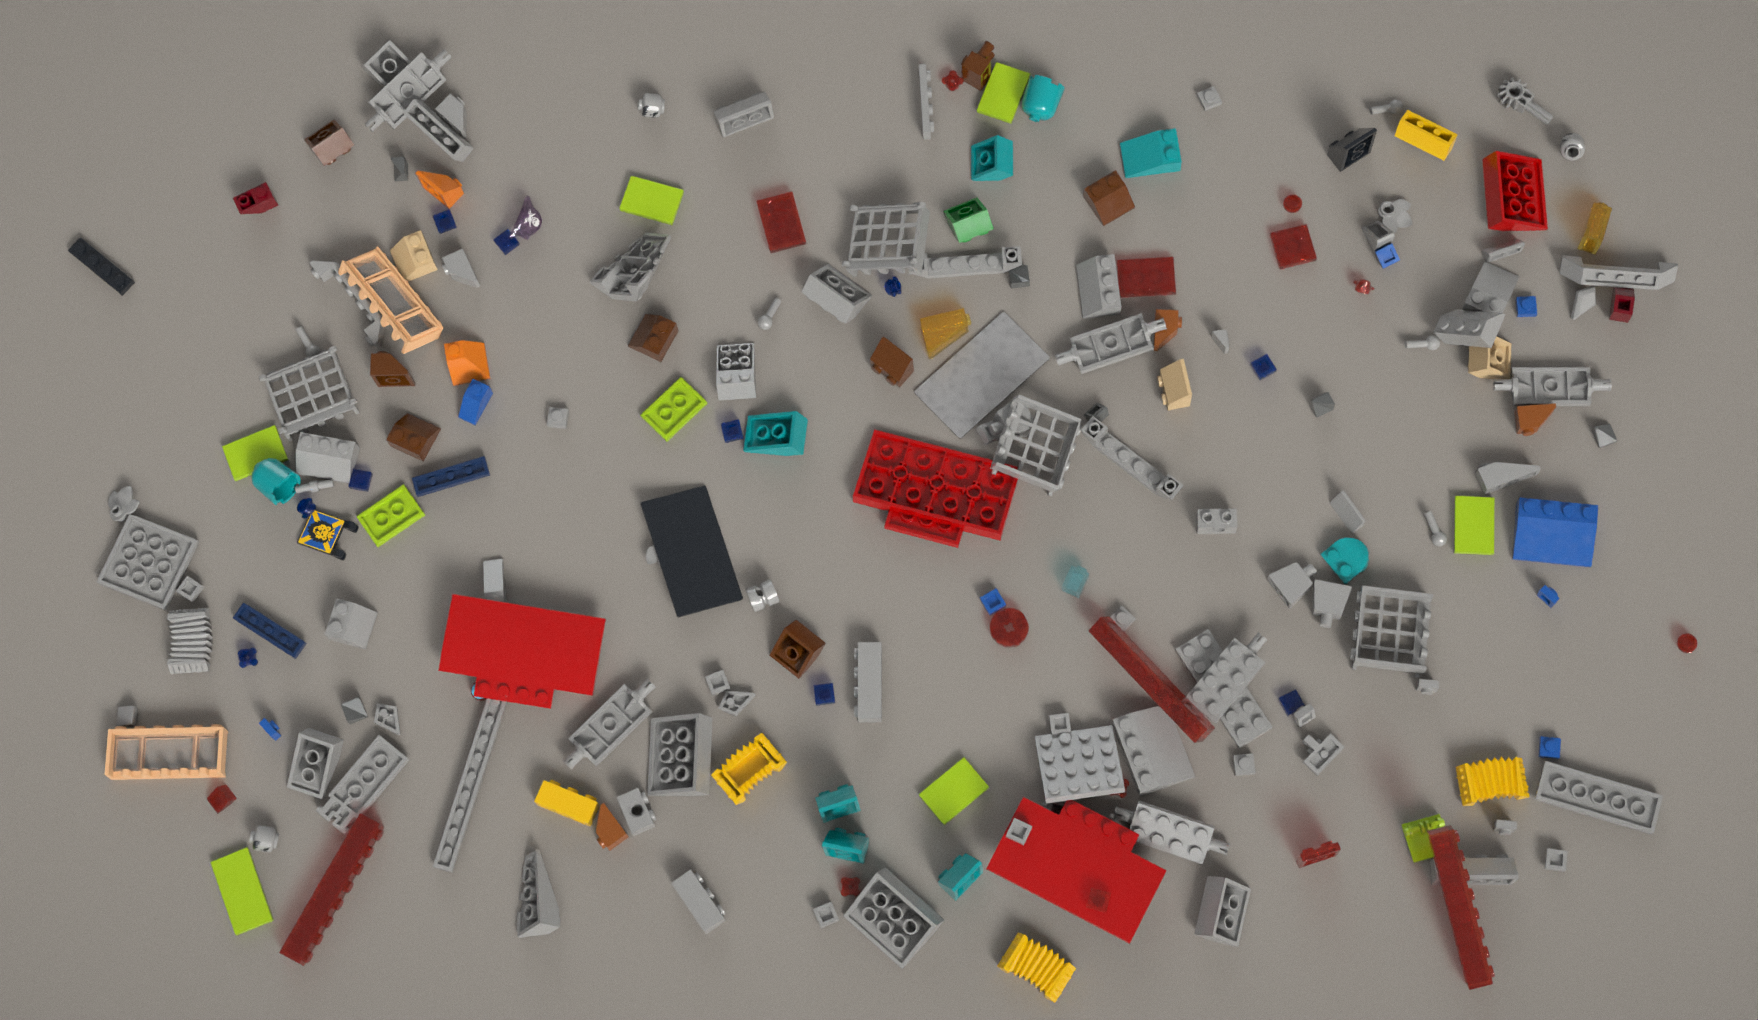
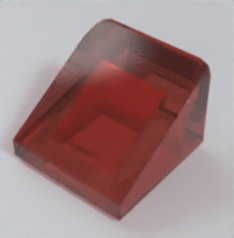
(221, 798)

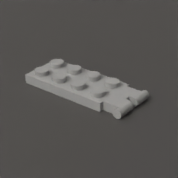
(363, 784)

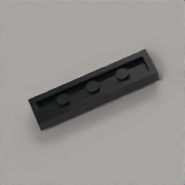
(101, 266)

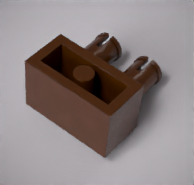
(977, 66)

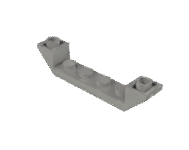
(970, 264)
(325, 271)
(1613, 276)
(1129, 461)

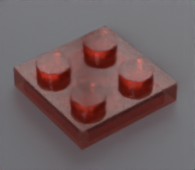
(1293, 246)
(1311, 856)

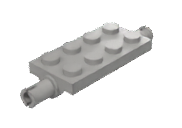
(415, 81)
(1111, 343)
(1551, 385)
(1227, 678)
(610, 725)
(1172, 832)

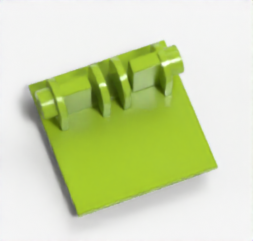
(1417, 836)

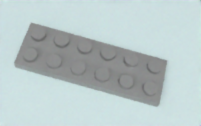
(1244, 717)
(1598, 797)

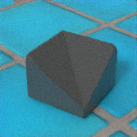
(400, 169)
(1019, 277)
(1322, 404)
(354, 710)

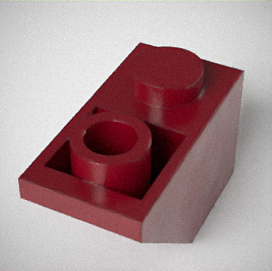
(256, 200)
(1622, 304)

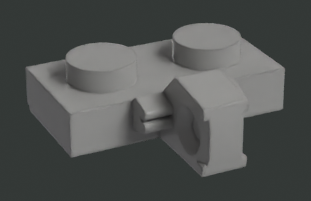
(1321, 752)

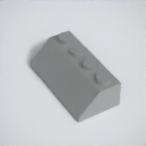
(1485, 870)

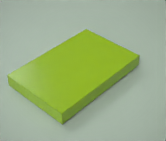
(1003, 92)
(651, 200)
(673, 409)
(252, 449)
(390, 515)
(1474, 525)
(953, 791)

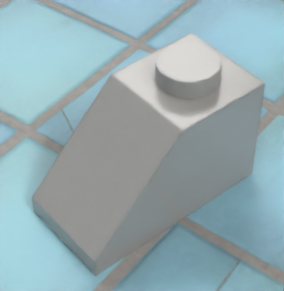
(454, 114)
(459, 268)

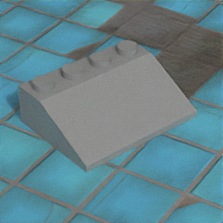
(1152, 750)
(680, 755)
(893, 917)

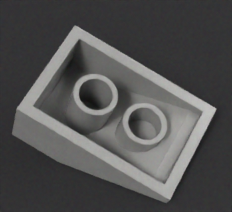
(385, 63)
(1491, 289)
(314, 762)

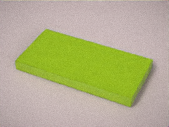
(242, 891)

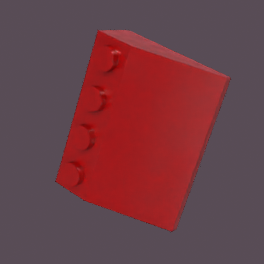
(1514, 192)

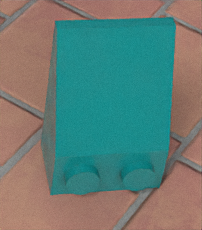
(1151, 154)
(776, 434)
(837, 803)
(845, 845)
(961, 876)

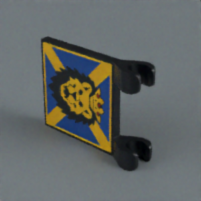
(323, 533)

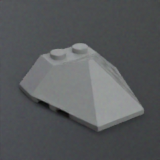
(634, 270)

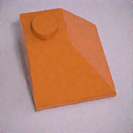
(441, 187)
(466, 361)

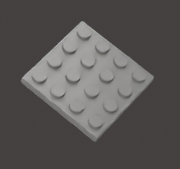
(147, 562)
(1079, 764)

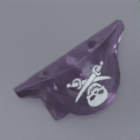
(528, 221)

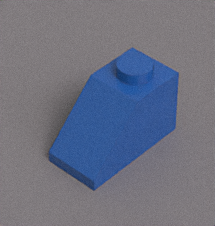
(474, 401)

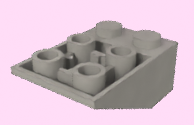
(736, 371)

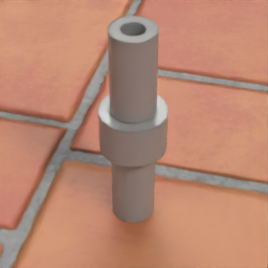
(314, 486)

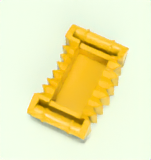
(748, 768)
(1492, 779)
(1038, 965)

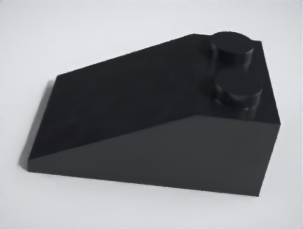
(1352, 147)

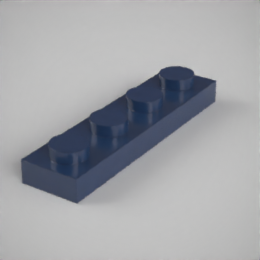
(451, 476)
(269, 630)

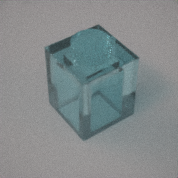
(1075, 581)

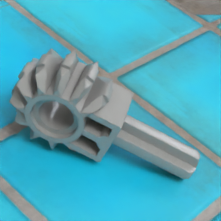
(1522, 101)

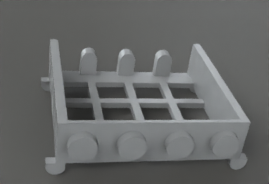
(883, 263)
(318, 416)
(1008, 436)
(1420, 635)

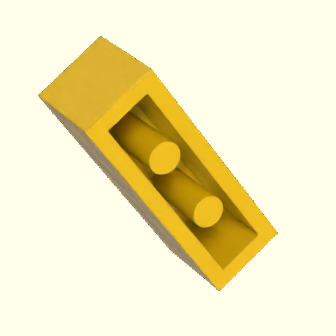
(1425, 135)
(567, 802)

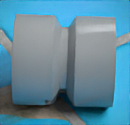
(762, 595)

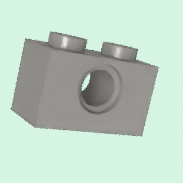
(1216, 521)
(628, 803)

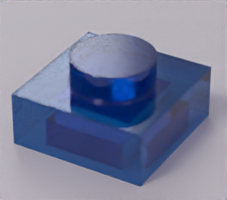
(444, 221)
(504, 243)
(1263, 367)
(732, 431)
(360, 480)
(824, 694)
(1291, 702)

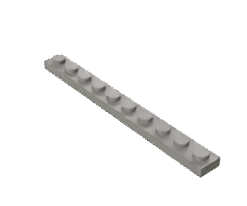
(469, 785)

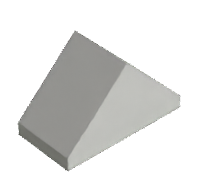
(1378, 235)

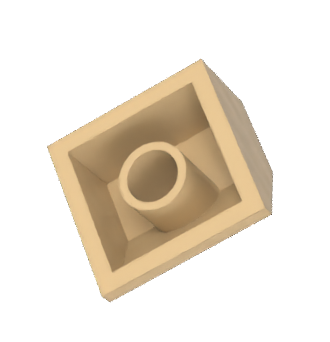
(413, 256)
(1491, 362)
(1175, 385)

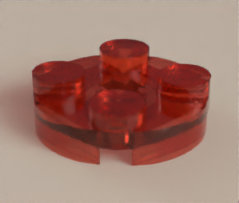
(1011, 638)

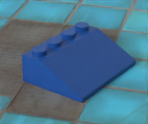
(1554, 532)

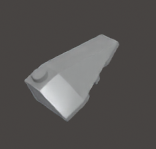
(539, 906)

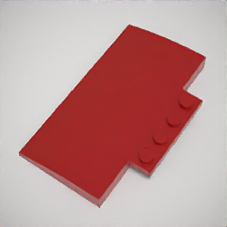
(934, 490)
(521, 650)
(1077, 853)

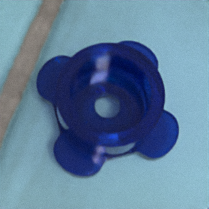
(893, 287)
(306, 507)
(243, 653)

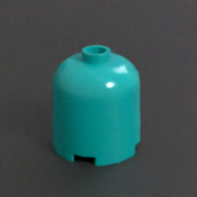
(1041, 98)
(275, 480)

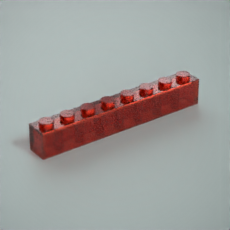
(1151, 679)
(332, 889)
(1460, 908)

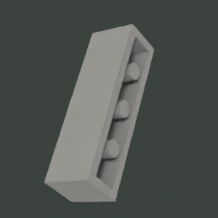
(438, 130)
(869, 682)

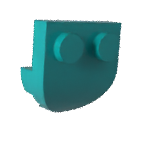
(1347, 558)

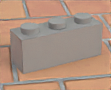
(699, 901)

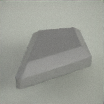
(1584, 300)
(735, 702)
(387, 717)

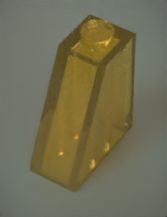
(1595, 228)
(943, 330)

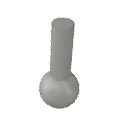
(1394, 107)
(765, 321)
(1432, 343)
(311, 350)
(1438, 538)

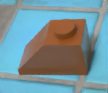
(1172, 323)
(1532, 417)
(609, 829)

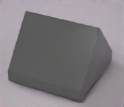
(1098, 411)

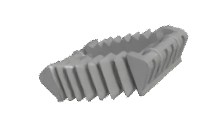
(190, 640)

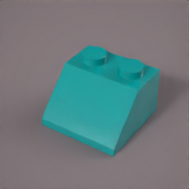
(992, 159)

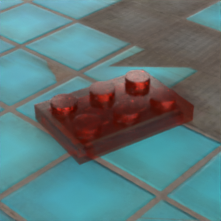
(781, 222)
(1146, 277)

